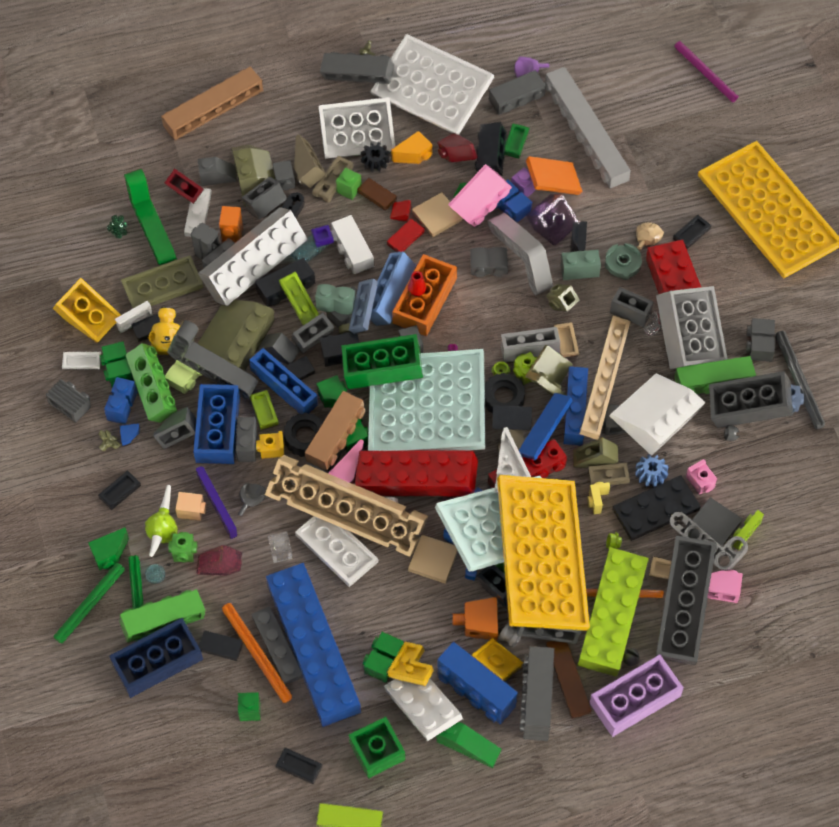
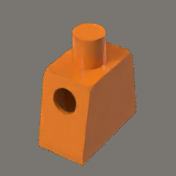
(479, 619)

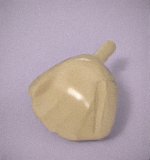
(648, 234)

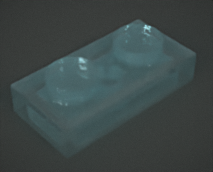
(307, 250)

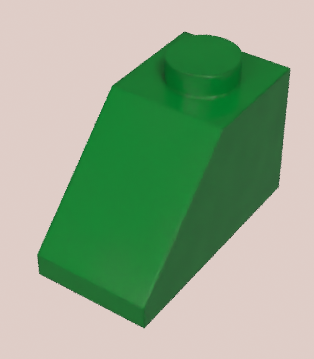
(109, 548)

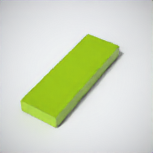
(298, 298)
(345, 816)

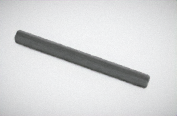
(800, 379)

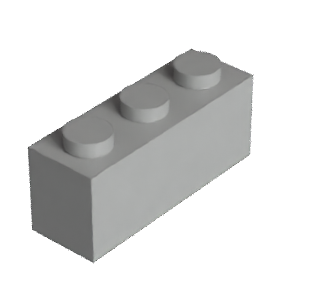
(528, 341)

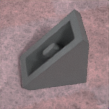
(279, 347)

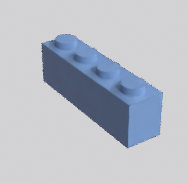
(390, 287)

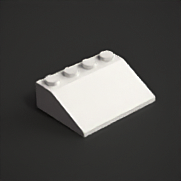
(355, 124)
(657, 412)

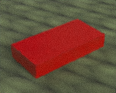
(405, 236)

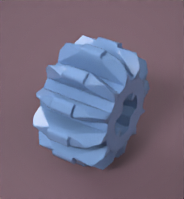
(645, 470)

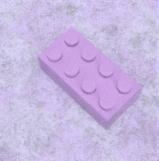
(636, 695)

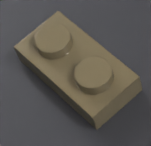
(611, 473)

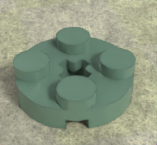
(619, 269)

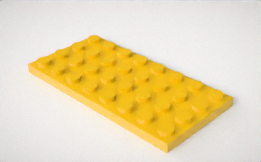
(770, 209)
(542, 553)

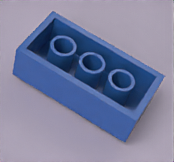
(216, 424)
(476, 683)

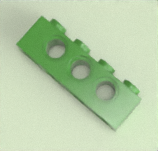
(151, 382)

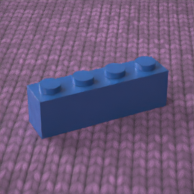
(283, 382)
(575, 413)

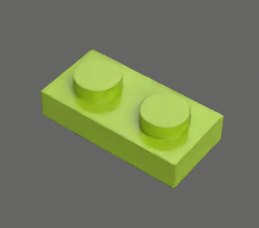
(751, 524)

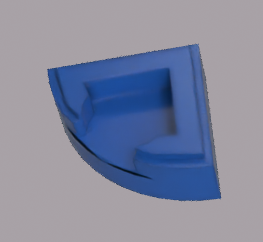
(128, 433)

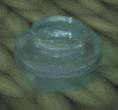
(155, 574)

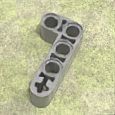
(720, 551)

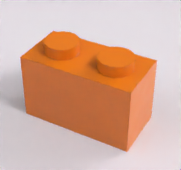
(231, 223)

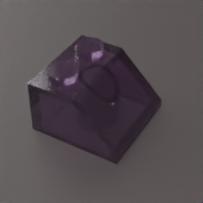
(552, 218)

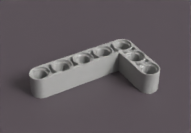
(526, 248)

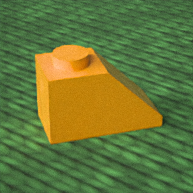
(412, 150)

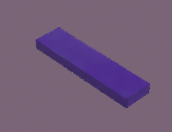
(216, 502)

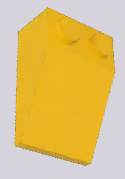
(87, 311)

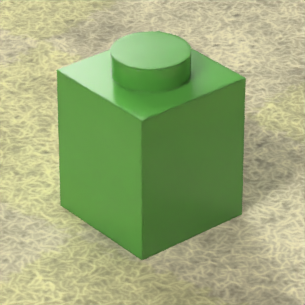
(348, 183)

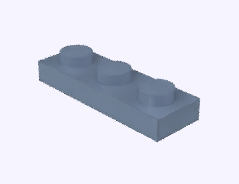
(363, 306)

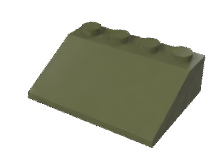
(238, 331)

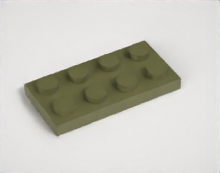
(162, 282)

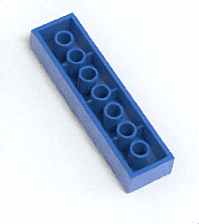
(313, 645)

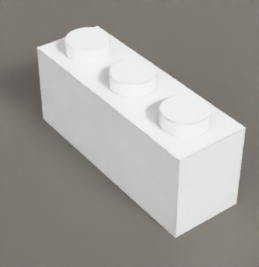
(352, 245)

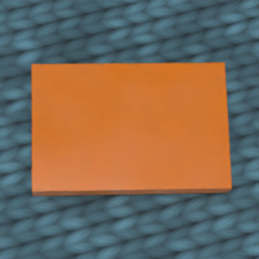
(553, 175)

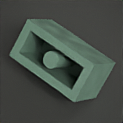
(580, 264)

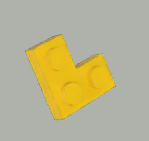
(407, 665)

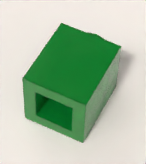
(249, 706)

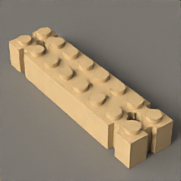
(346, 505)

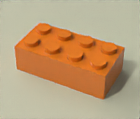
(424, 309)

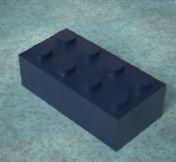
(156, 657)

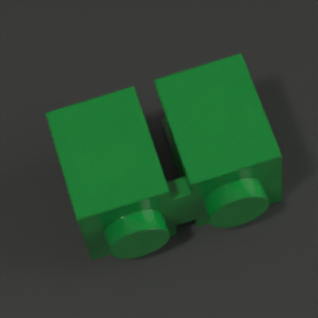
(116, 362)
(381, 658)

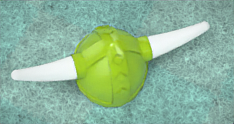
(161, 525)

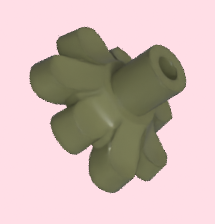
(367, 48)
(108, 440)

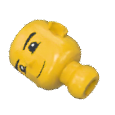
(164, 331)

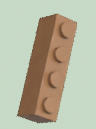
(334, 431)

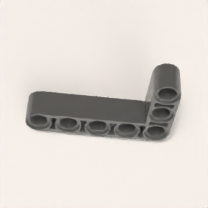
(207, 363)

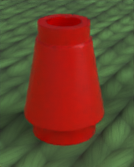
(417, 284)

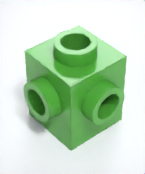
(183, 547)

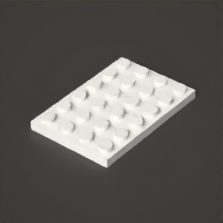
(434, 84)

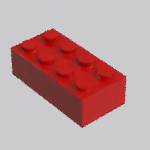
(671, 267)

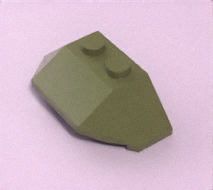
(252, 167)

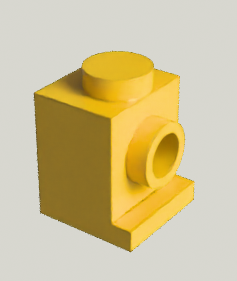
(271, 445)

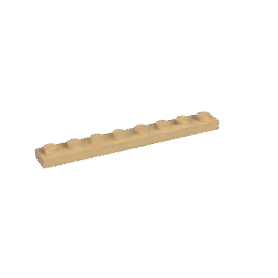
(605, 378)

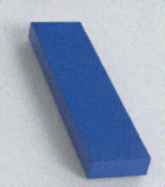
(545, 426)

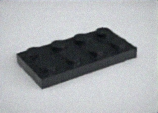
(654, 507)

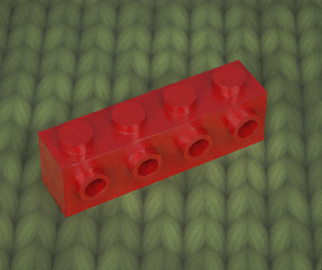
(550, 460)

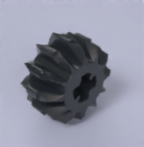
(375, 163)

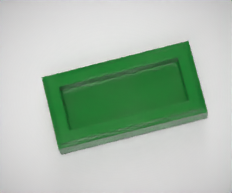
(516, 140)

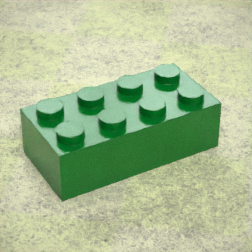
(382, 361)

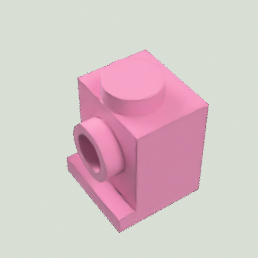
(701, 484)

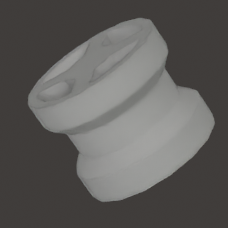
(509, 635)

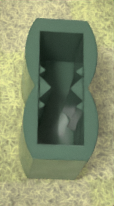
(335, 299)

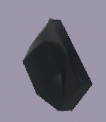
(578, 237)

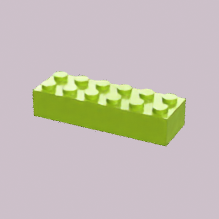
(613, 612)

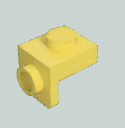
(594, 498)

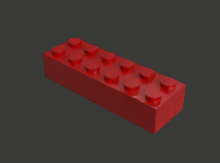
(417, 472)

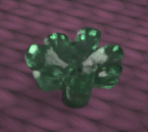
(117, 226)

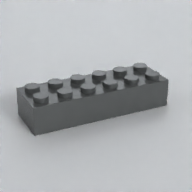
(686, 600)

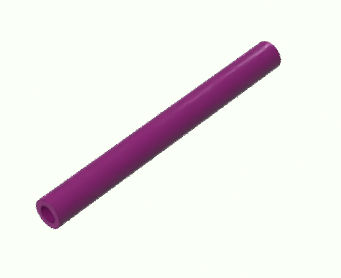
(709, 74)

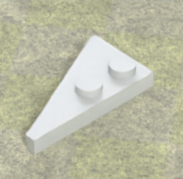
(510, 460)

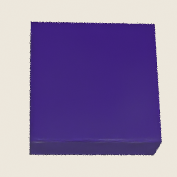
(322, 236)

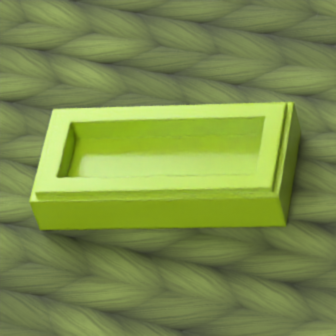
(264, 409)

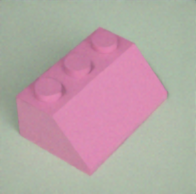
(480, 196)

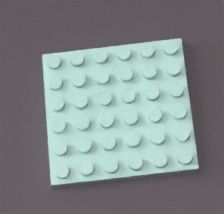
(434, 411)

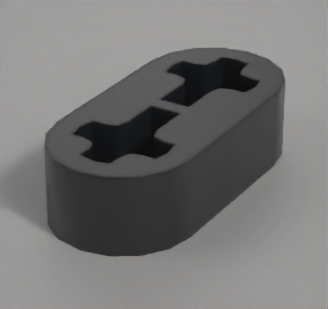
(298, 206)

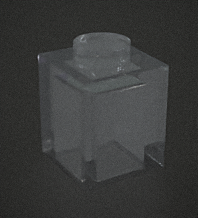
(280, 547)

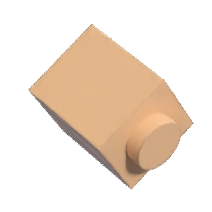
(190, 506)

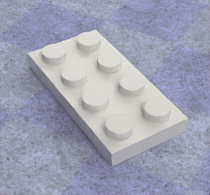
(337, 549)
(424, 706)

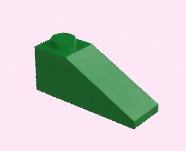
(469, 743)

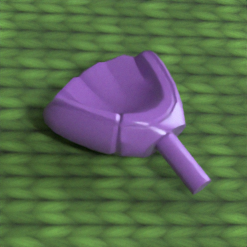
(525, 65)

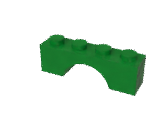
(329, 392)

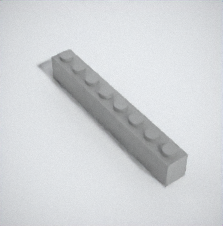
(587, 127)

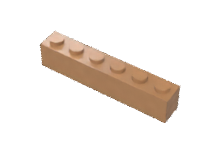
(212, 103)

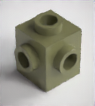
(562, 297)

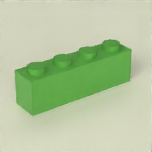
(701, 375)
(154, 616)

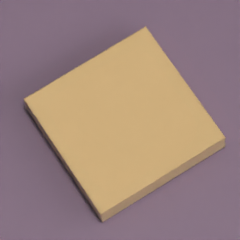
(436, 215)
(433, 559)

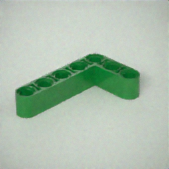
(148, 217)

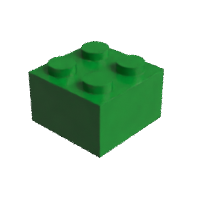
(377, 747)

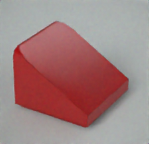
(401, 210)

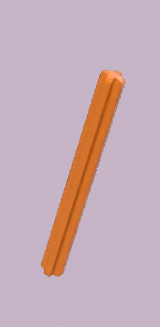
(257, 652)

